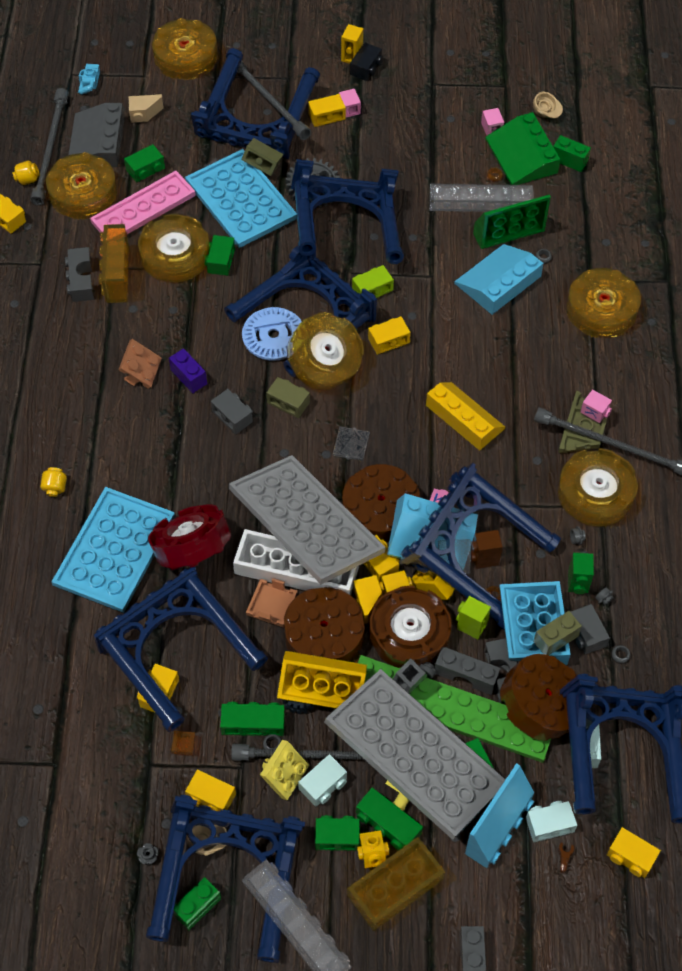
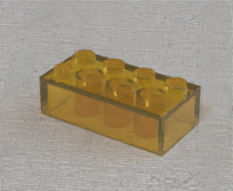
(114, 263)
(395, 883)

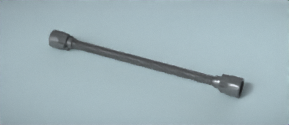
(301, 129)
(38, 193)
(545, 417)
(244, 752)

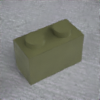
(262, 156)
(288, 397)
(557, 633)

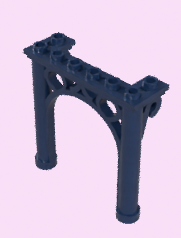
(207, 118)
(345, 191)
(361, 305)
(425, 556)
(186, 585)
(580, 696)
(185, 809)

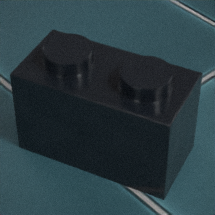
(366, 61)

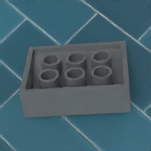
(99, 132)

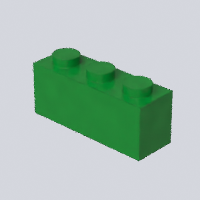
(252, 719)
(388, 818)

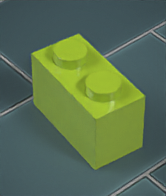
(375, 281)
(473, 617)

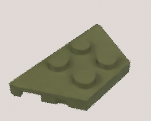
(574, 441)

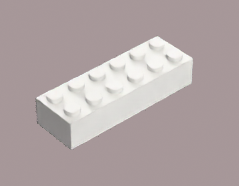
(266, 558)

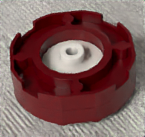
(190, 537)

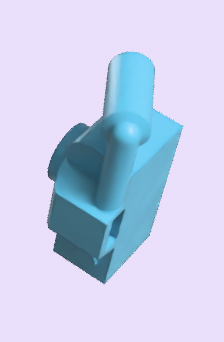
(88, 78)

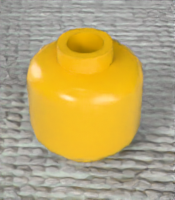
(26, 172)
(53, 481)

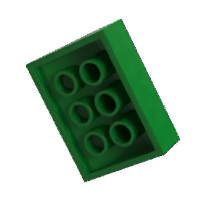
(523, 150)
(512, 222)

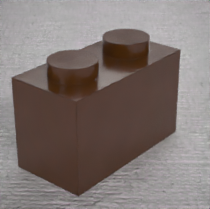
(486, 549)

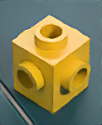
(374, 853)

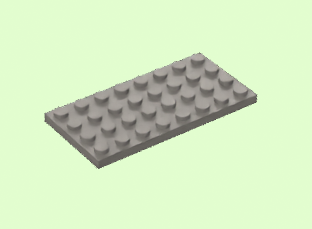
(307, 519)
(416, 753)

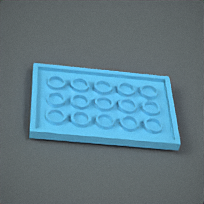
(241, 198)
(111, 550)

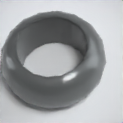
(546, 252)
(622, 648)
(269, 737)

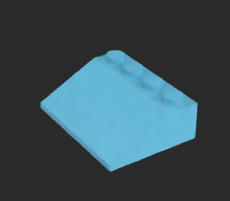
(500, 277)
(412, 515)
(525, 611)
(500, 818)

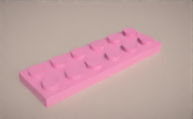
(146, 203)

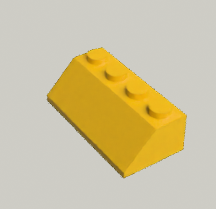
(463, 414)
(319, 679)

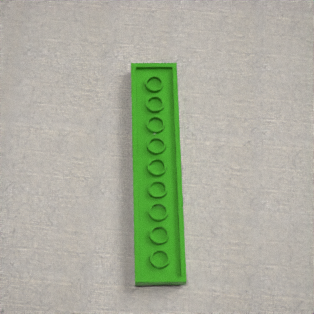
(468, 714)

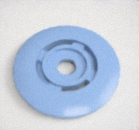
(264, 322)

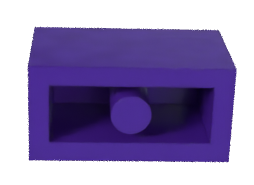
(188, 370)

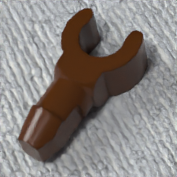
(564, 857)

